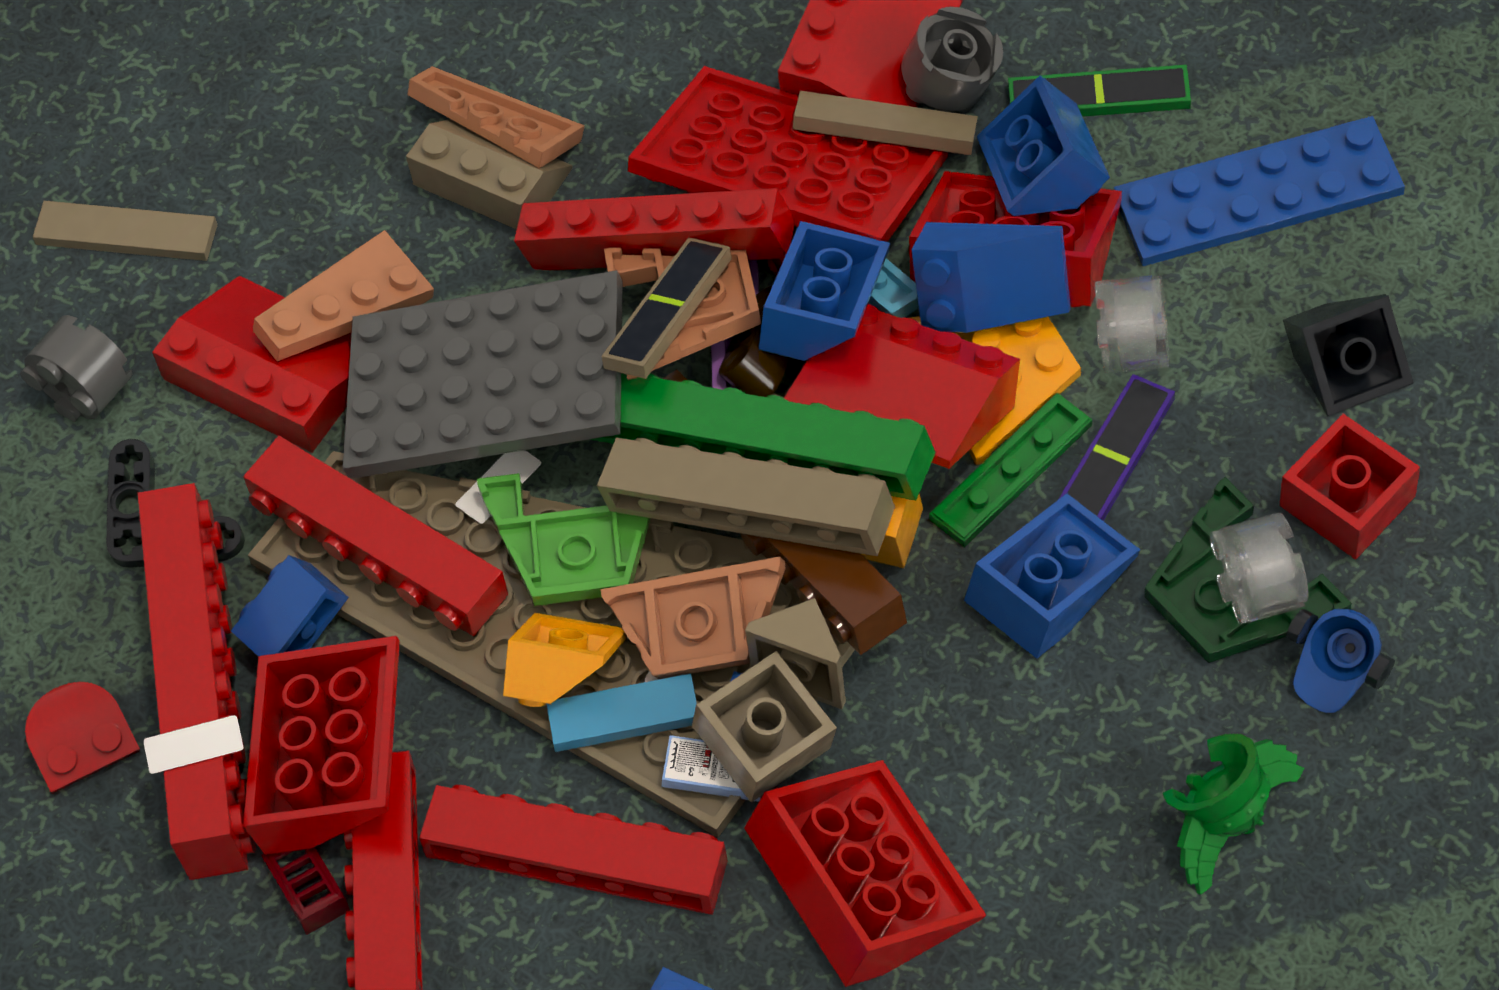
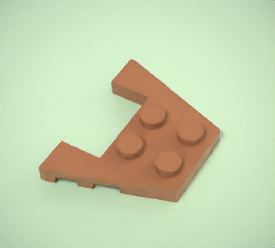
(724, 311)

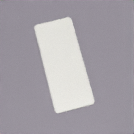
(509, 463)
(193, 744)

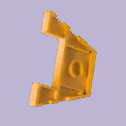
(1043, 371)

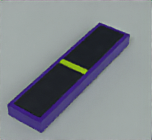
(1119, 445)

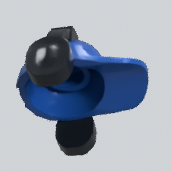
(1337, 657)

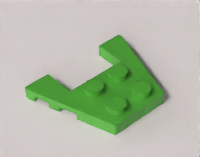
(564, 552)

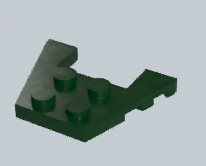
(1189, 593)

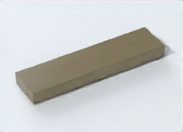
(885, 122)
(125, 230)

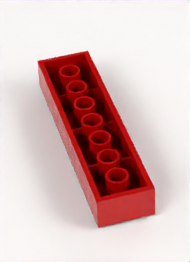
(193, 675)

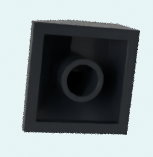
(1349, 351)

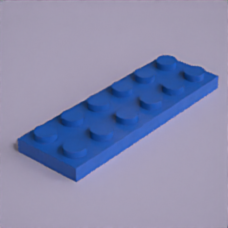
(1258, 190)

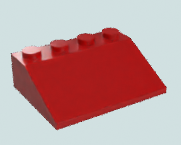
(855, 48)
(1085, 229)
(225, 363)
(917, 375)
(320, 742)
(861, 869)

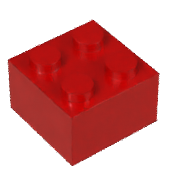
(1349, 486)

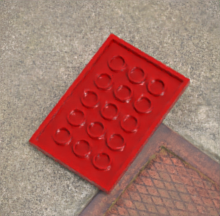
(742, 137)

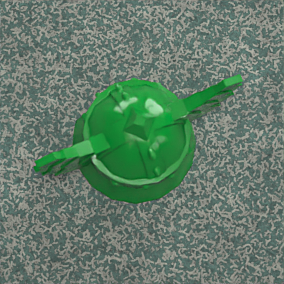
(1227, 799)

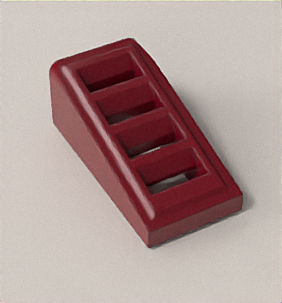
(320, 911)

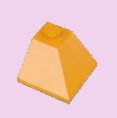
(555, 655)

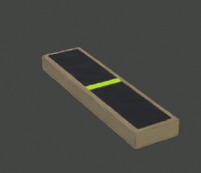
(666, 308)

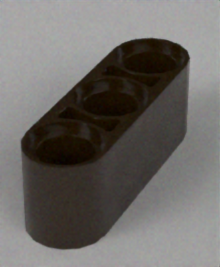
(748, 367)

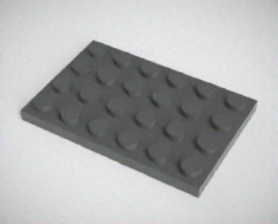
(483, 375)

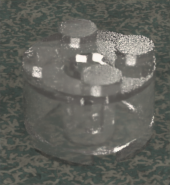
(1132, 324)
(1259, 568)

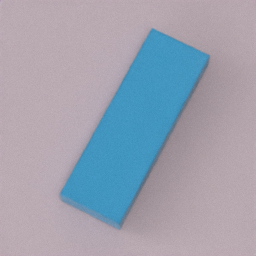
(622, 712)

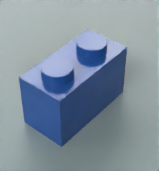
(289, 609)

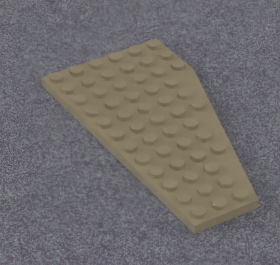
(480, 660)

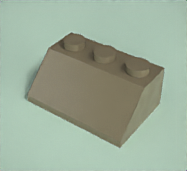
(480, 173)

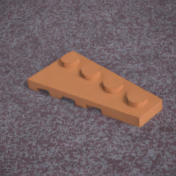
(503, 120)
(362, 283)

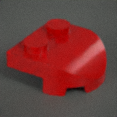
(77, 733)

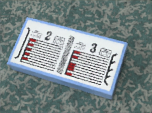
(696, 769)

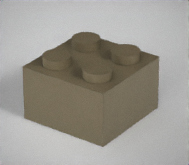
(763, 726)

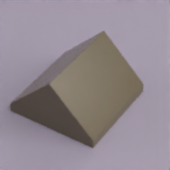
(804, 645)

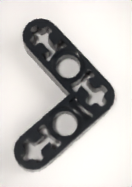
(123, 526)

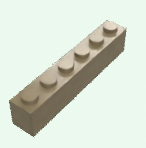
(747, 495)

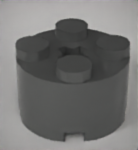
(951, 60)
(76, 369)

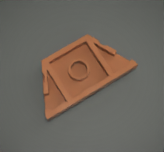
(696, 617)

